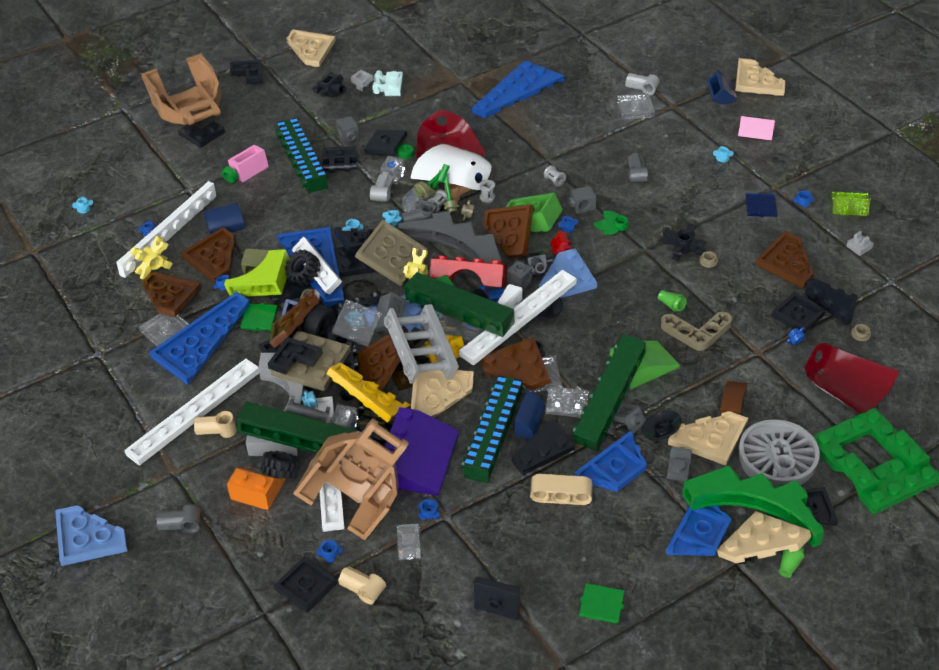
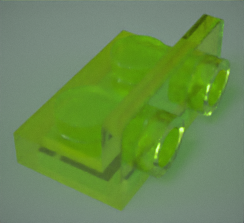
(850, 203)

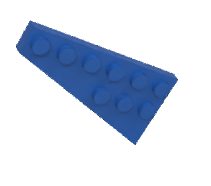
(518, 85)
(323, 243)
(193, 345)

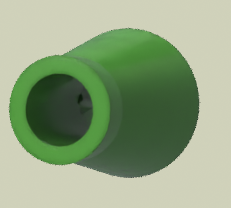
(673, 300)
(790, 562)

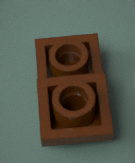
(733, 397)

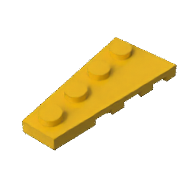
(367, 392)

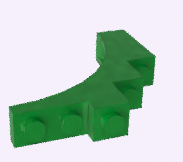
(756, 492)

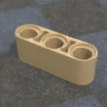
(561, 489)

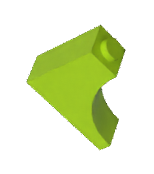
(265, 279)

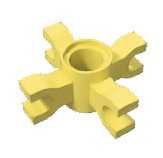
(151, 257)
(417, 264)

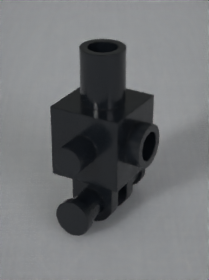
(330, 85)
(538, 261)

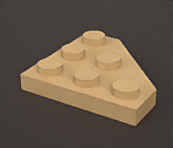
(310, 46)
(757, 79)
(435, 393)
(711, 437)
(762, 537)

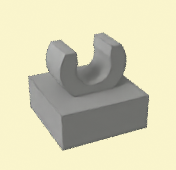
(361, 79)
(860, 244)

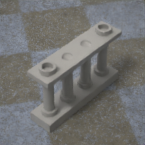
(433, 332)

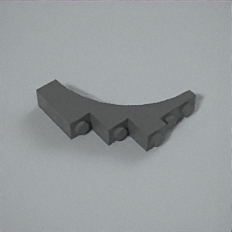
(459, 236)

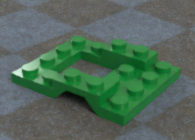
(889, 482)

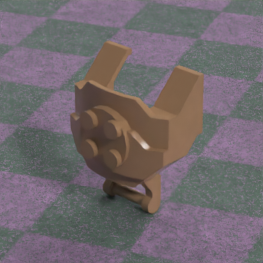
(189, 105)
(359, 470)

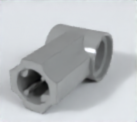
(646, 84)
(381, 189)

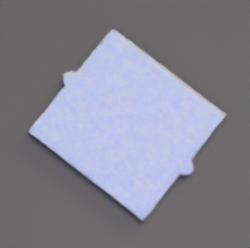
(761, 205)

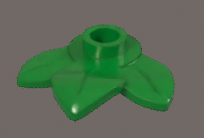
(612, 223)

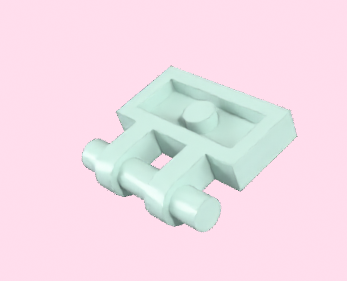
(392, 82)

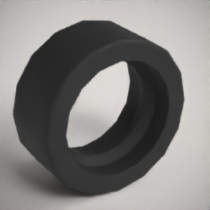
(318, 319)

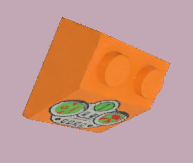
(254, 487)

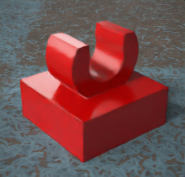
(560, 243)

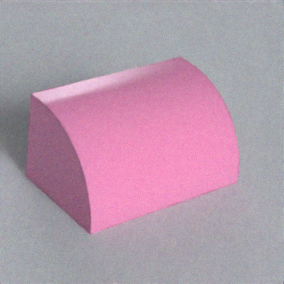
(756, 128)
(249, 162)

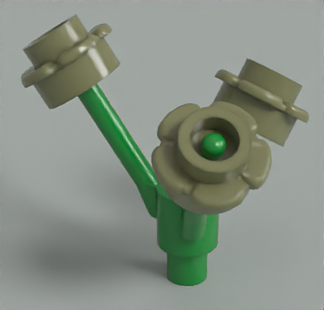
(430, 188)

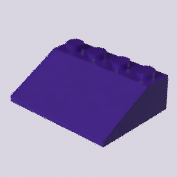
(428, 453)

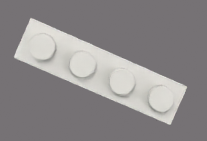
(326, 277)

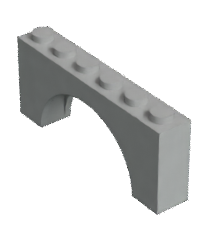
(258, 446)

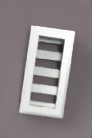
(511, 296)

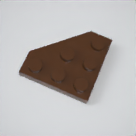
(510, 228)
(212, 254)
(787, 260)
(169, 292)
(293, 318)
(379, 361)
(518, 362)

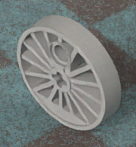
(772, 451)

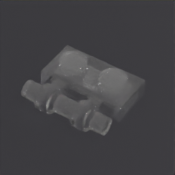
(566, 401)

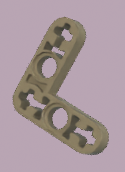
(700, 338)

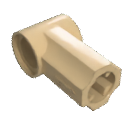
(220, 424)
(365, 586)

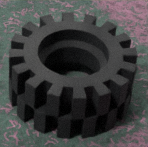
(309, 270)
(280, 465)

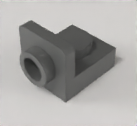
(630, 415)
(679, 463)

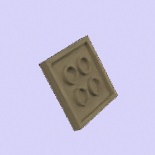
(389, 251)
(316, 376)

